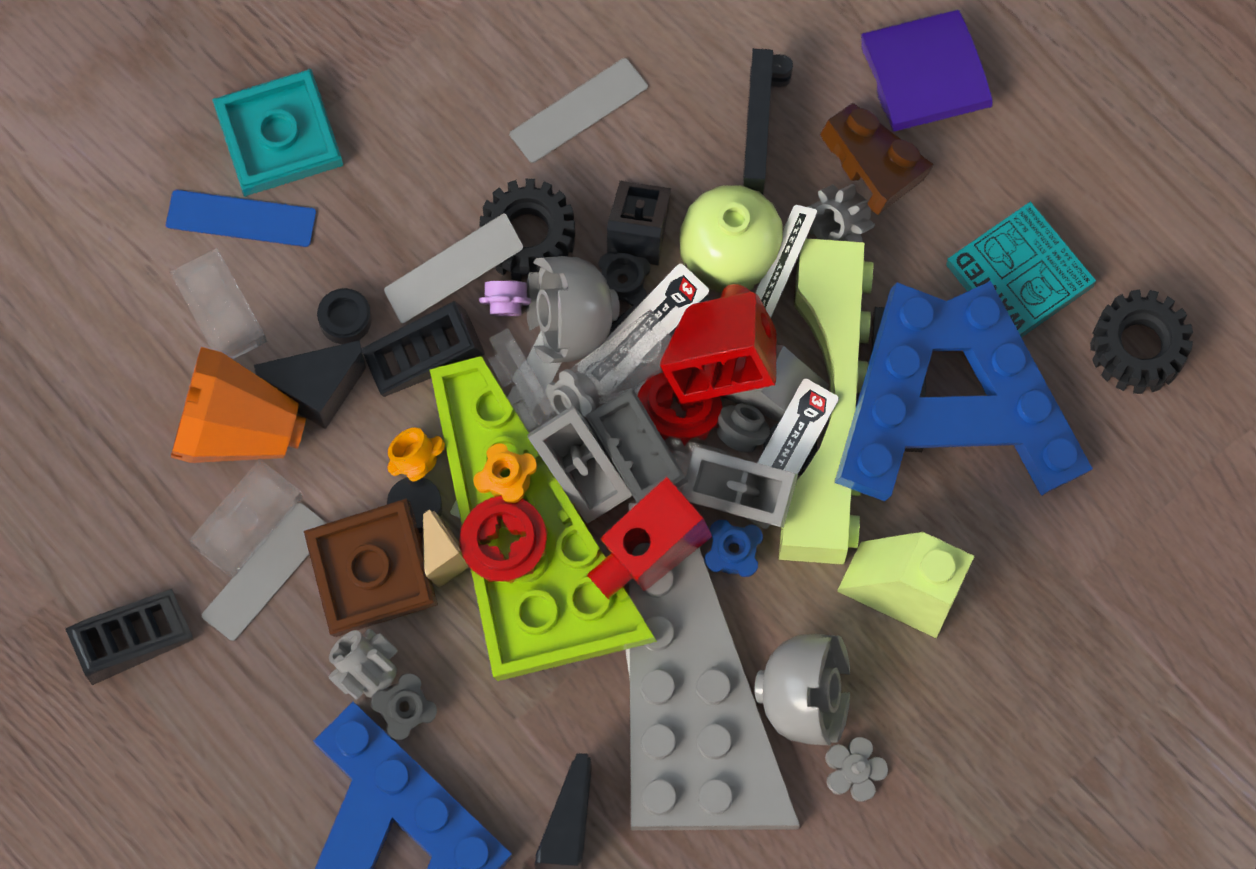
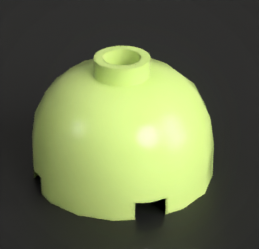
(730, 237)

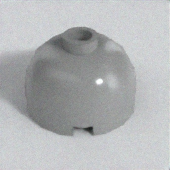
(571, 307)
(804, 689)

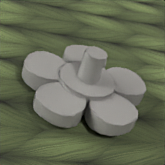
(854, 769)

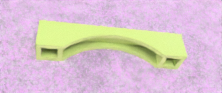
(829, 299)

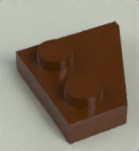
(874, 154)

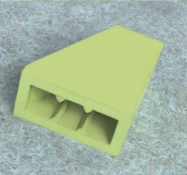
(908, 578)

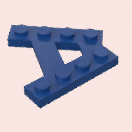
(1014, 412)
(395, 788)

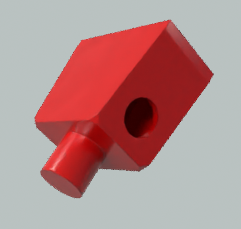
(722, 347)
(660, 519)

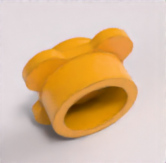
(413, 453)
(510, 487)

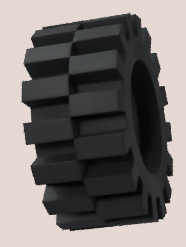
(539, 202)
(1153, 314)

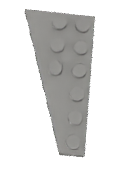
(693, 718)

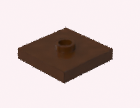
(370, 568)

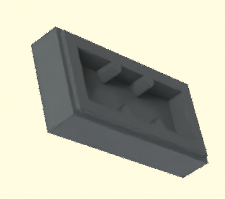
(635, 444)

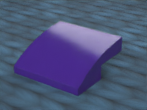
(926, 70)

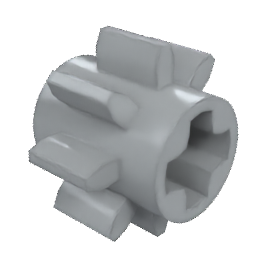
(841, 214)
(362, 663)

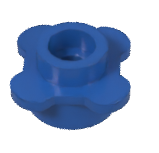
(722, 559)

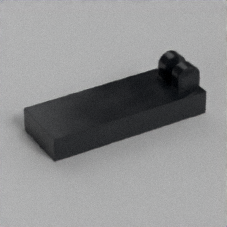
(765, 71)

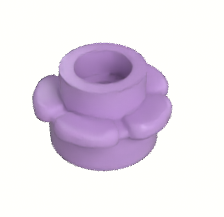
(505, 297)

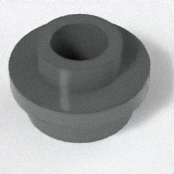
(742, 427)

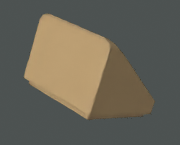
(441, 550)

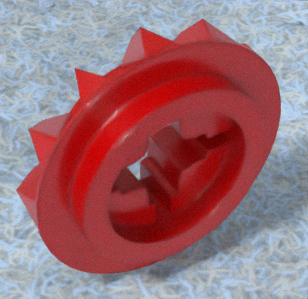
(700, 417)
(483, 526)

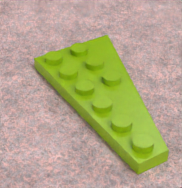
(557, 610)

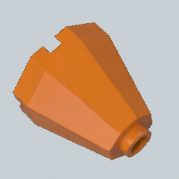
(234, 415)

